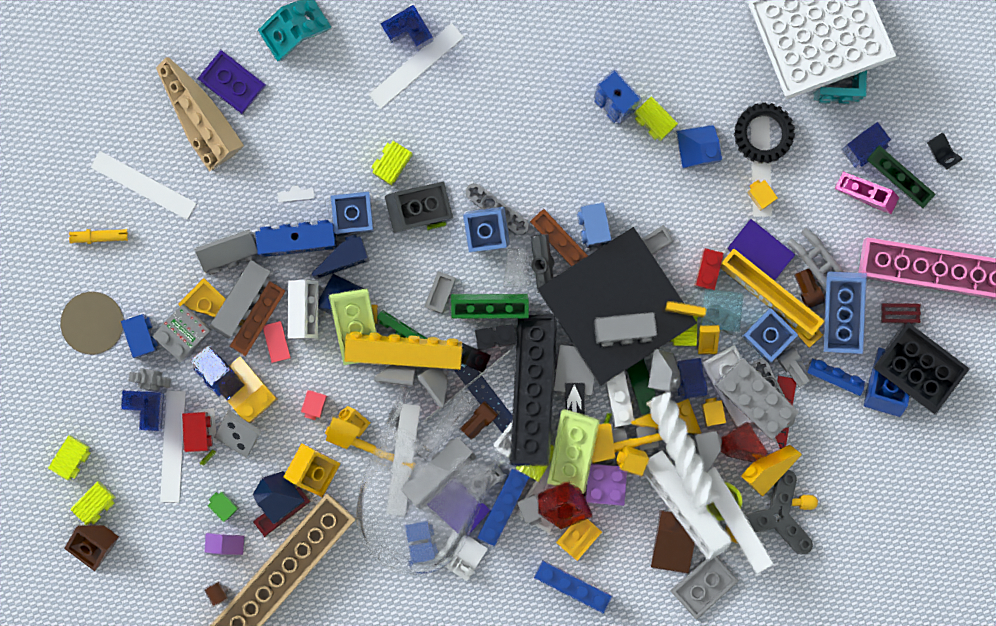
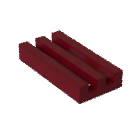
(917, 313)

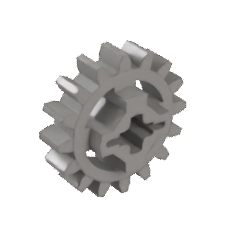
(149, 379)

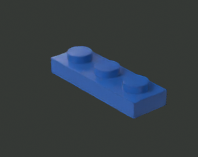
(836, 376)

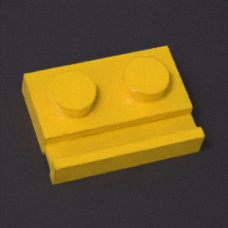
(579, 538)

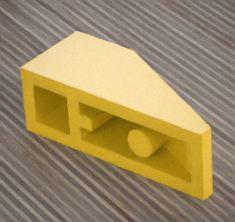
(768, 470)

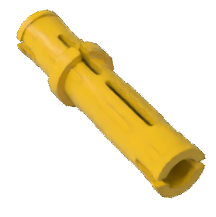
(98, 236)

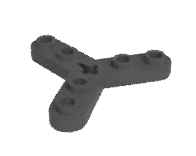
(787, 526)

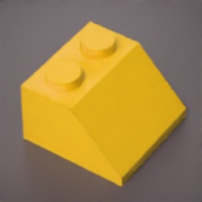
(311, 470)

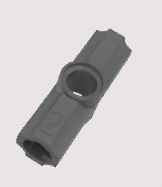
(541, 251)

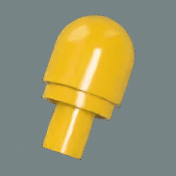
(805, 502)

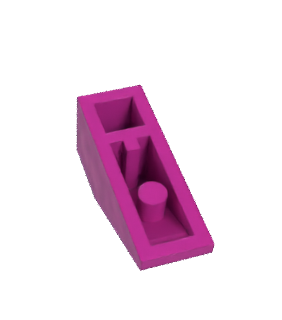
(868, 192)

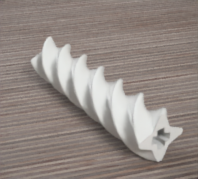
(682, 450)

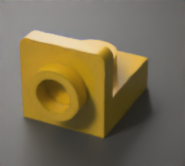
(354, 417)

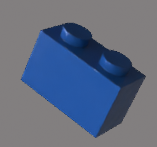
(139, 335)

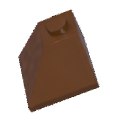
(91, 544)

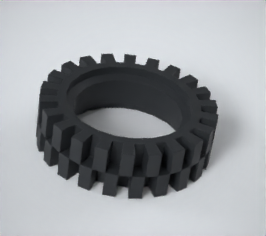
(764, 110)

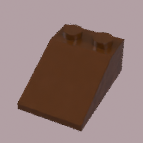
(672, 545)

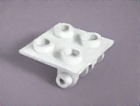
(467, 558)

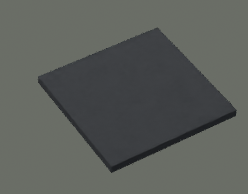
(612, 283)

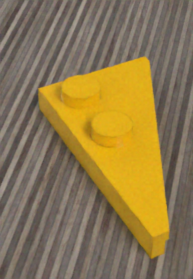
(204, 299)
(685, 413)

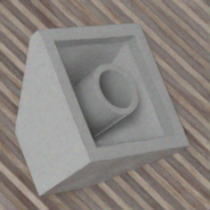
(664, 372)
(397, 375)
(436, 384)
(707, 447)

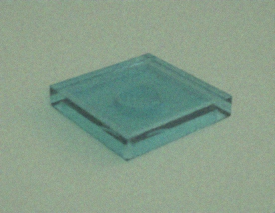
(722, 309)

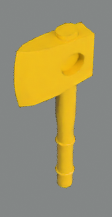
(344, 434)
(606, 449)

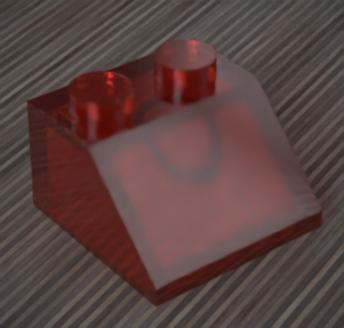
(743, 444)
(563, 505)

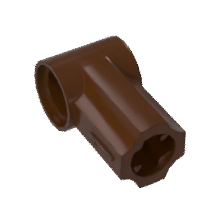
(810, 292)
(482, 417)
(216, 593)

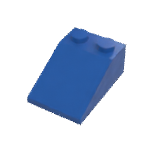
(883, 394)

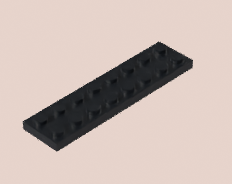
(533, 391)

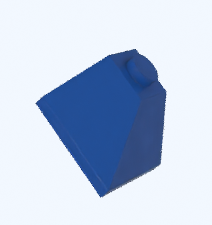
(699, 146)

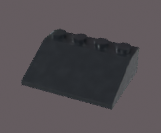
(921, 367)

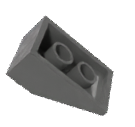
(418, 206)

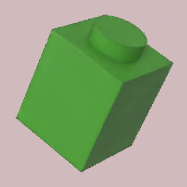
(222, 506)

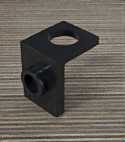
(942, 151)
(475, 358)

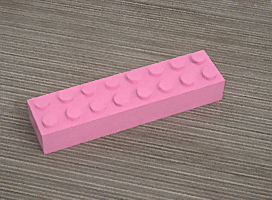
(928, 268)

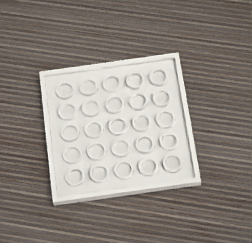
(820, 40)

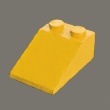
(253, 396)

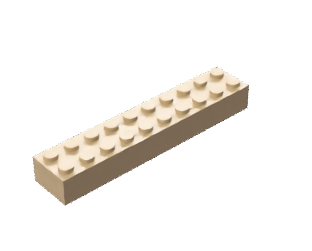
(288, 565)

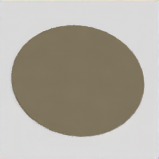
(91, 323)

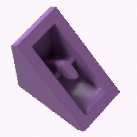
(224, 544)

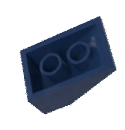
(346, 255)

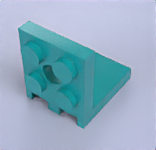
(293, 26)
(844, 95)

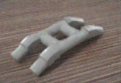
(807, 257)

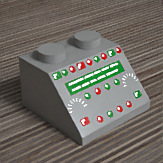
(182, 333)

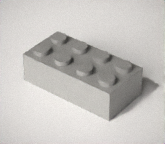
(757, 399)

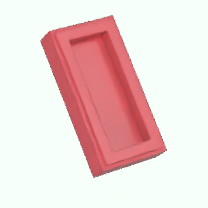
(276, 342)

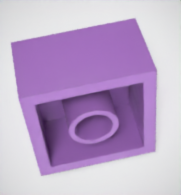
(606, 485)

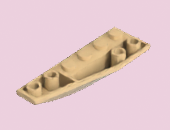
(199, 116)

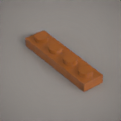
(558, 238)
(257, 318)

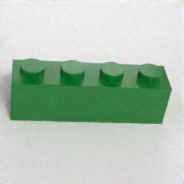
(489, 306)

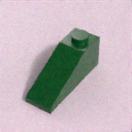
(639, 381)

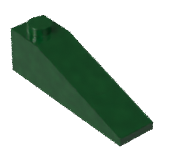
(900, 177)

